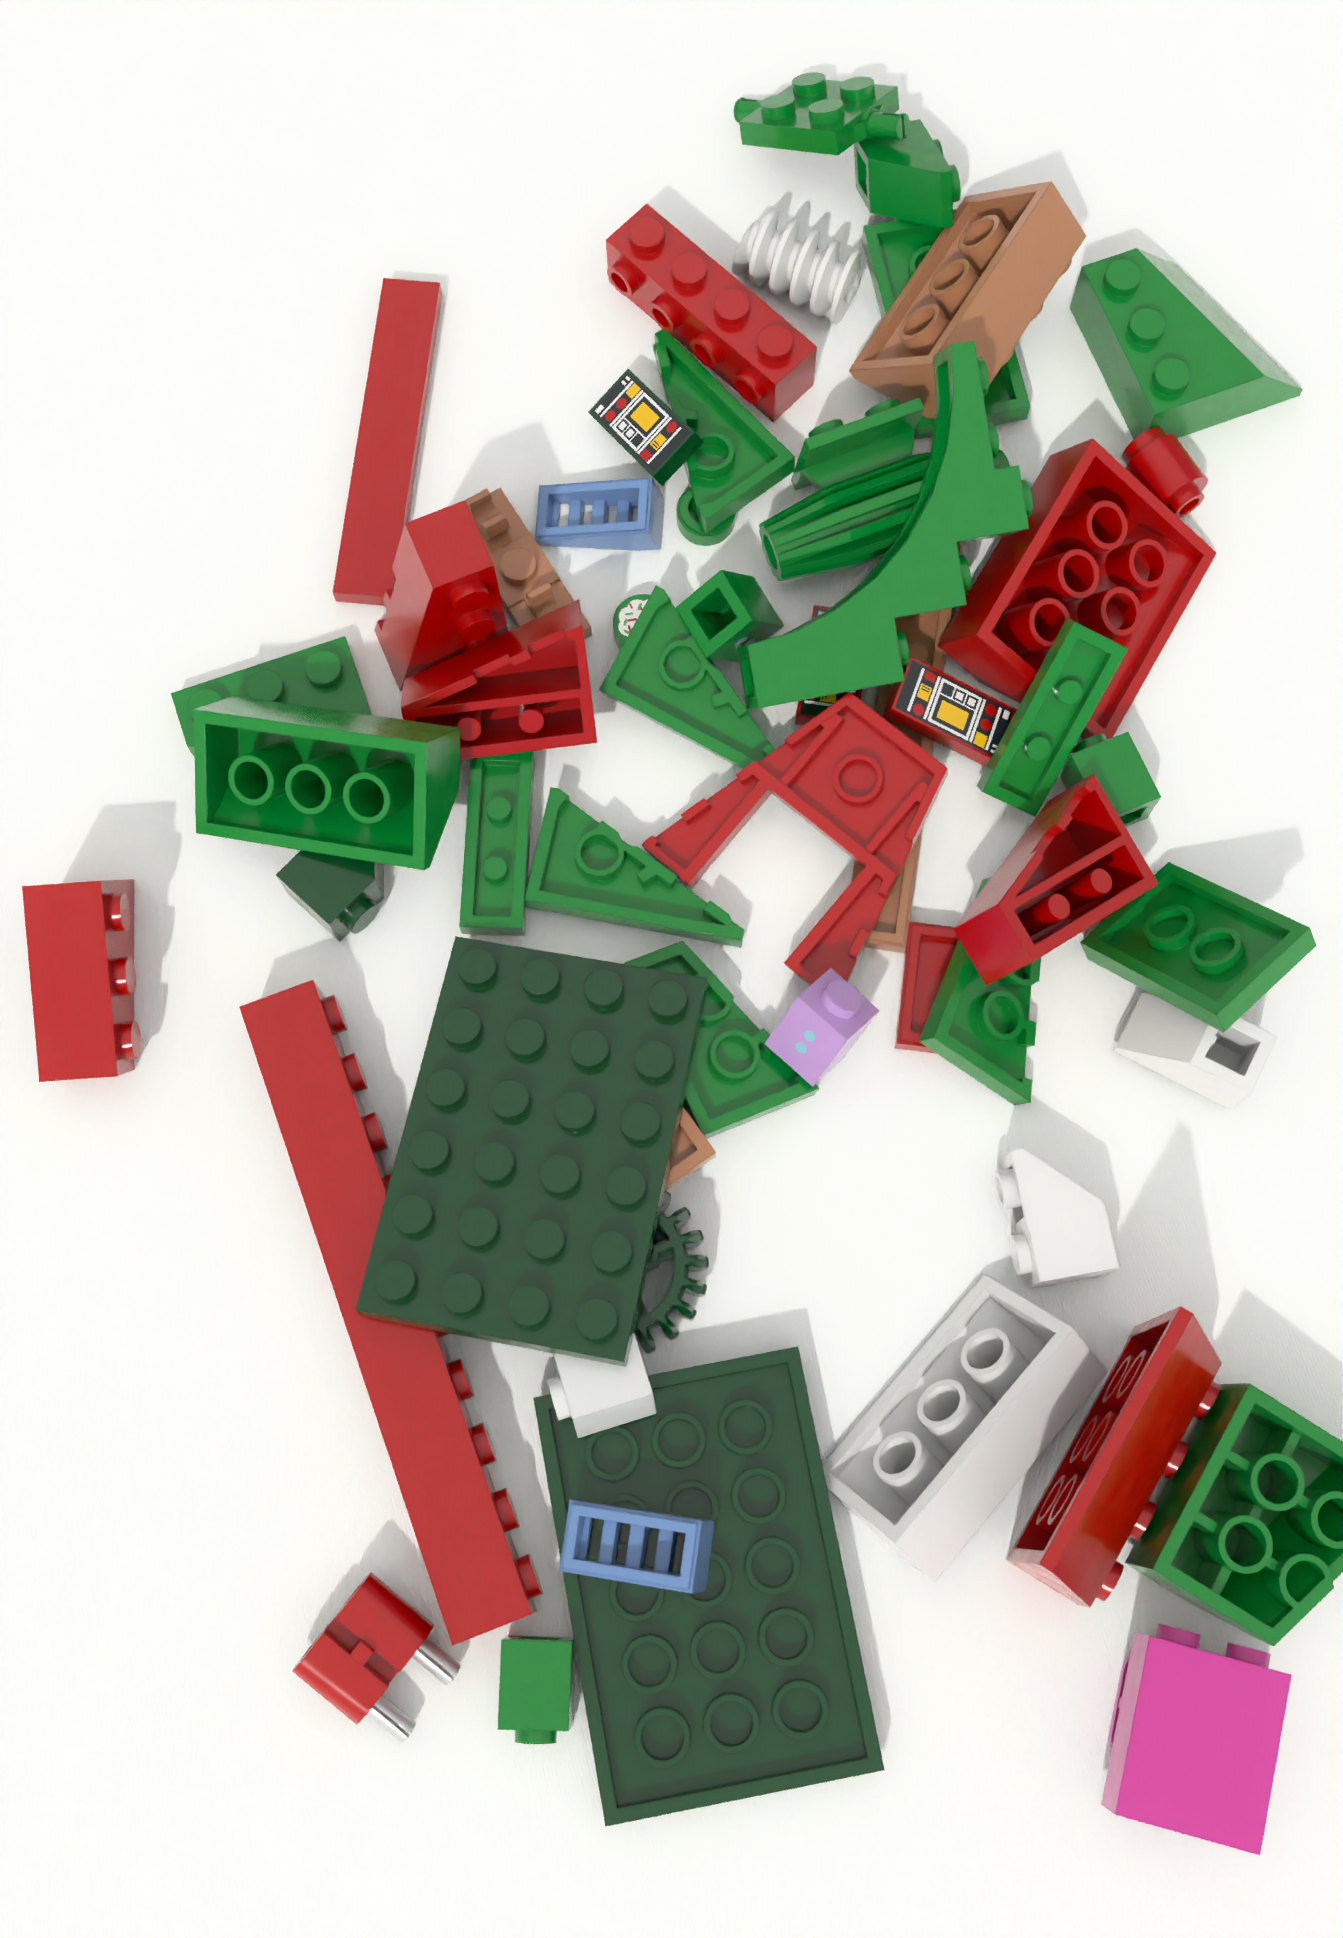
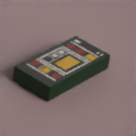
(645, 427)

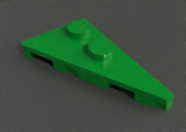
(737, 452)
(676, 686)
(595, 875)

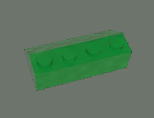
(324, 780)

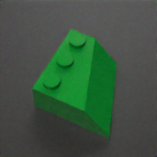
(1170, 347)
(1250, 1516)

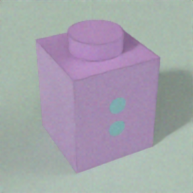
(821, 1026)

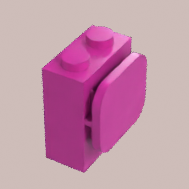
(1196, 1738)

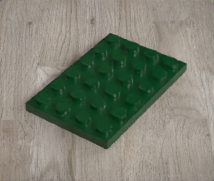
(536, 1151)
(764, 1668)

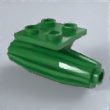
(864, 493)

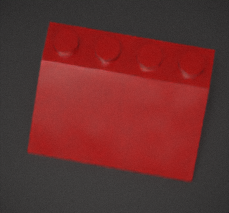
(1091, 554)
(1119, 1457)

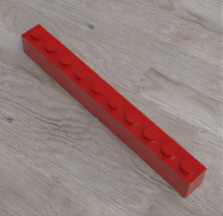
(405, 1368)

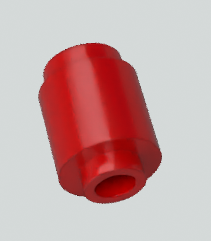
(1166, 470)

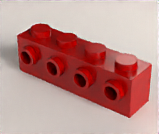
(710, 312)

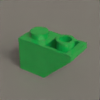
(907, 178)

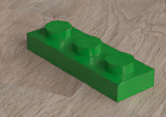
(1051, 717)
(497, 844)

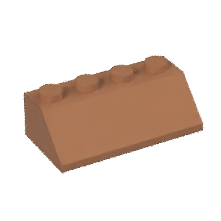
(973, 285)

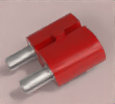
(366, 1649)

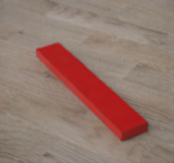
(387, 439)

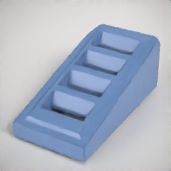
(622, 535)
(695, 1553)

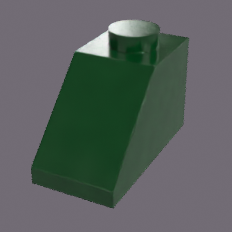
(335, 890)

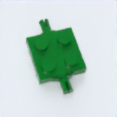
(822, 115)

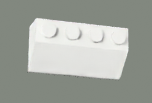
(962, 1424)

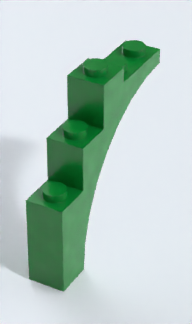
(921, 573)

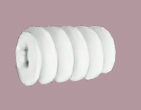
(798, 266)

